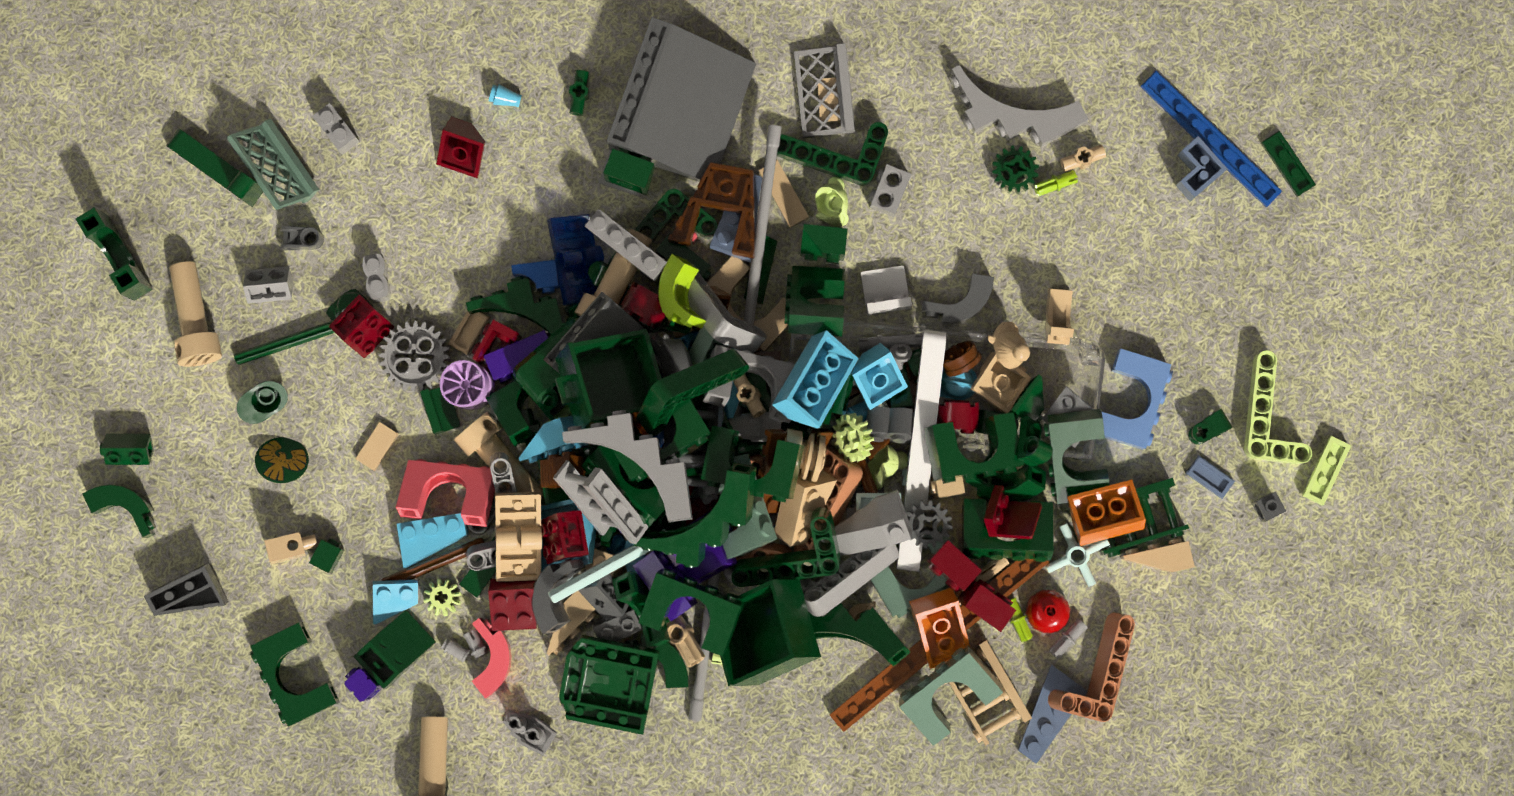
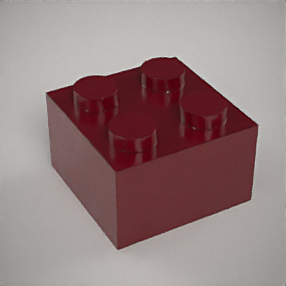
(953, 566)
(511, 605)
(990, 607)

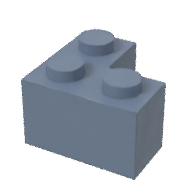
(1204, 168)

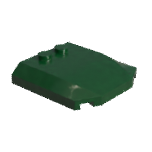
(608, 683)

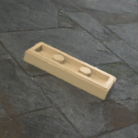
(786, 198)

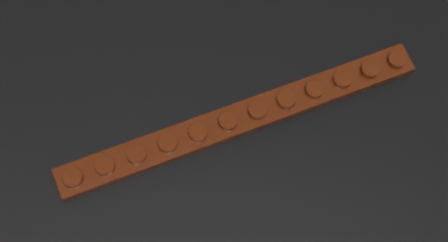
(894, 676)

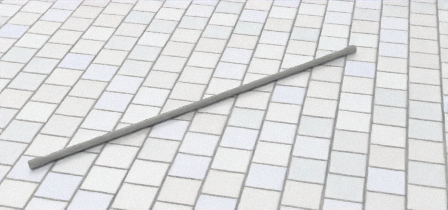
(772, 144)

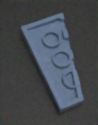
(727, 228)
(1045, 720)

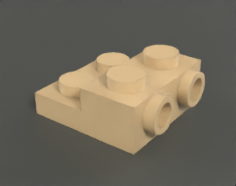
(999, 384)

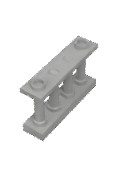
(600, 502)

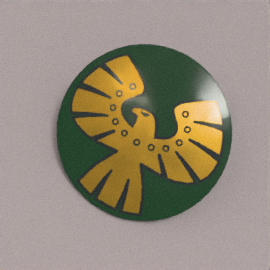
(281, 460)

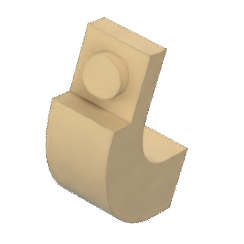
(1058, 316)

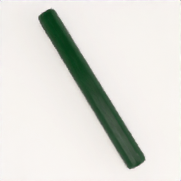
(283, 343)

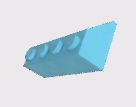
(815, 380)

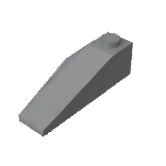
(874, 526)

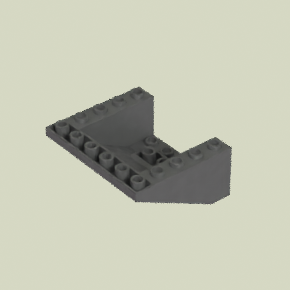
(680, 101)

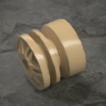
(813, 454)

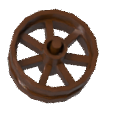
(961, 358)

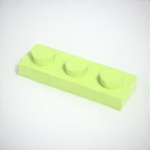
(1326, 470)

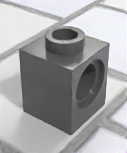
(1268, 506)

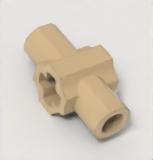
(1093, 154)
(753, 403)

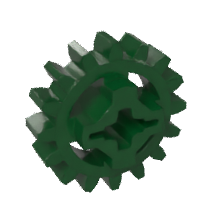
(1024, 172)

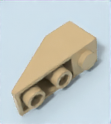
(1168, 558)
(578, 611)

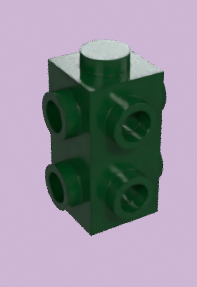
(127, 449)

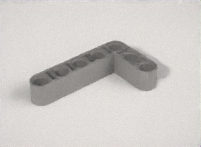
(719, 321)
(486, 549)
(851, 575)

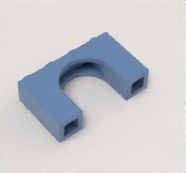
(1153, 376)

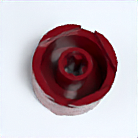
(643, 303)
(961, 413)

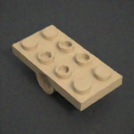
(518, 536)

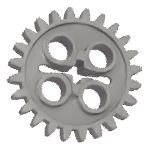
(413, 376)

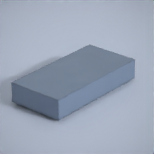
(1210, 477)

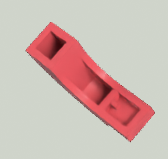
(500, 659)

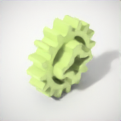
(853, 437)

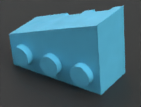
(427, 536)

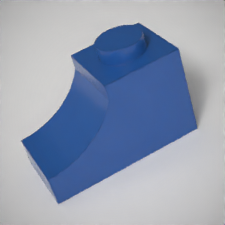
(541, 273)

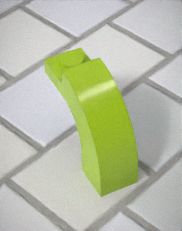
(674, 292)

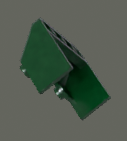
(538, 376)

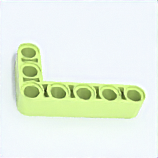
(1264, 417)

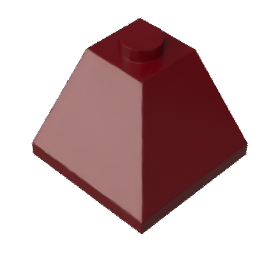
(461, 147)

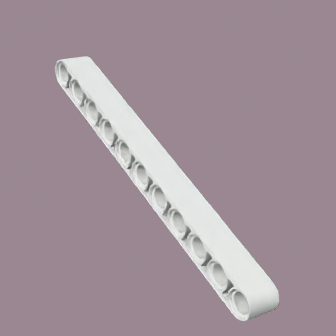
(924, 415)

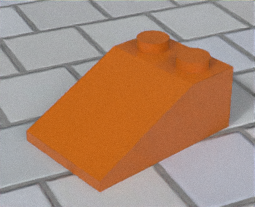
(939, 625)

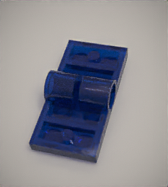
(573, 254)

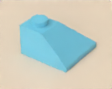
(878, 376)

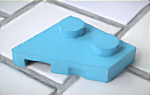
(393, 598)

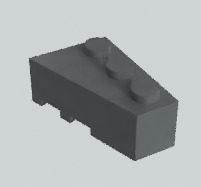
(188, 592)

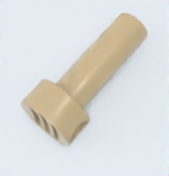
(615, 279)
(196, 344)
(482, 439)
(433, 756)

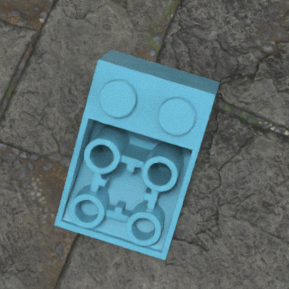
(550, 440)

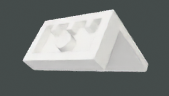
(885, 290)

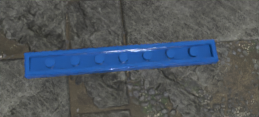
(1197, 125)

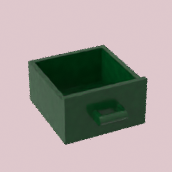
(606, 376)
(770, 635)

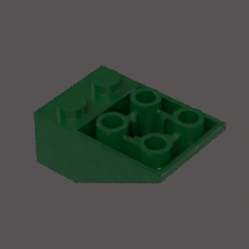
(394, 649)

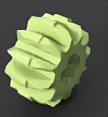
(438, 603)

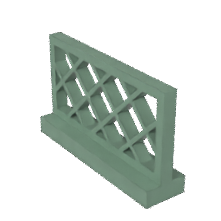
(282, 158)

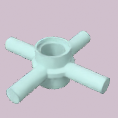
(1082, 564)

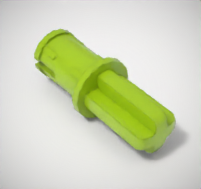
(1055, 183)
(1020, 623)

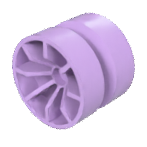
(466, 384)

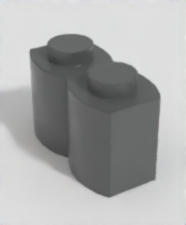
(890, 424)

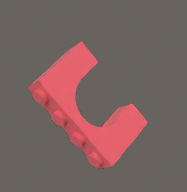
(424, 476)

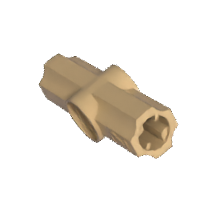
(687, 643)

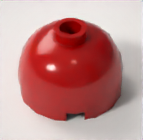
(1037, 611)

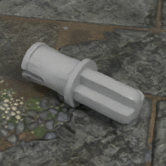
(1068, 638)

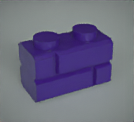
(362, 684)

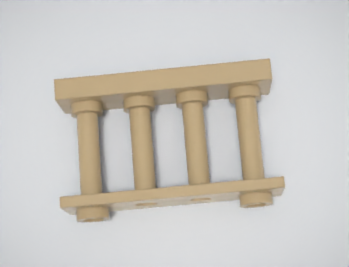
(1018, 711)

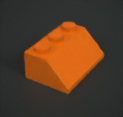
(1106, 512)

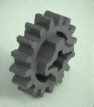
(934, 531)

